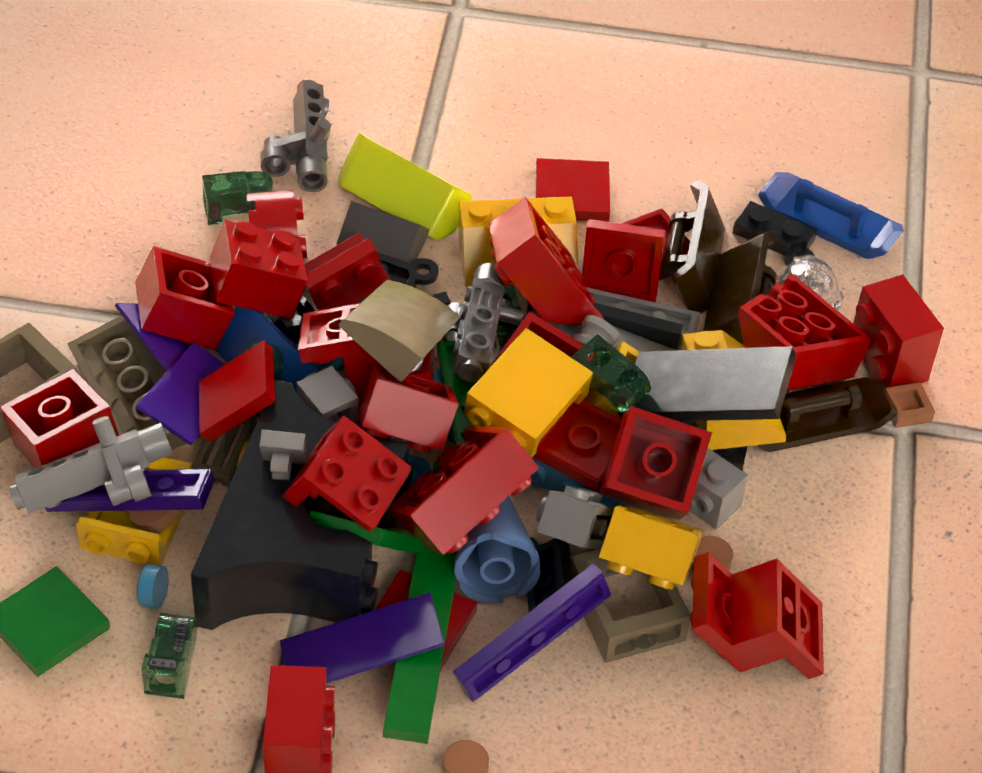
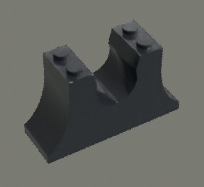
(274, 555)

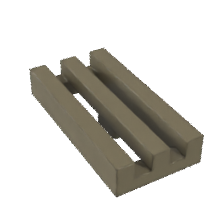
(206, 448)

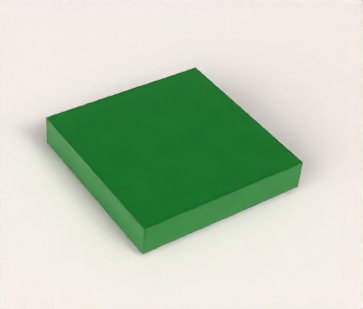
(378, 536)
(49, 621)

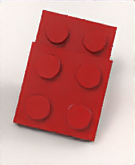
(325, 341)
(757, 615)

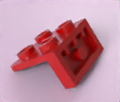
(351, 474)

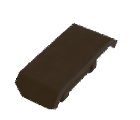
(696, 271)
(739, 279)
(833, 412)

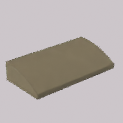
(399, 326)
(120, 373)

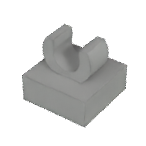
(282, 451)

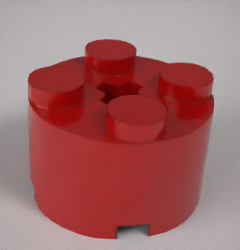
(278, 212)

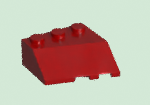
(539, 266)
(822, 338)
(464, 488)

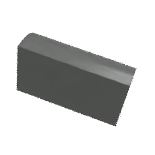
(388, 233)

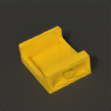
(527, 390)
(115, 535)

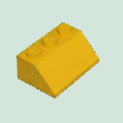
(475, 229)
(732, 432)

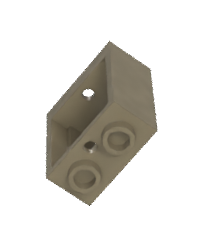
(30, 347)
(635, 633)

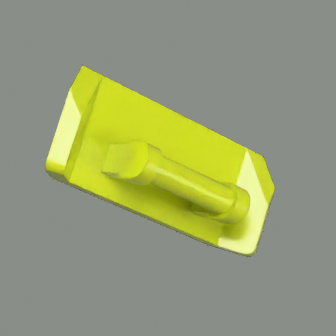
(401, 187)

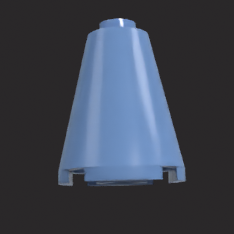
(498, 558)

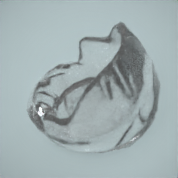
(815, 275)

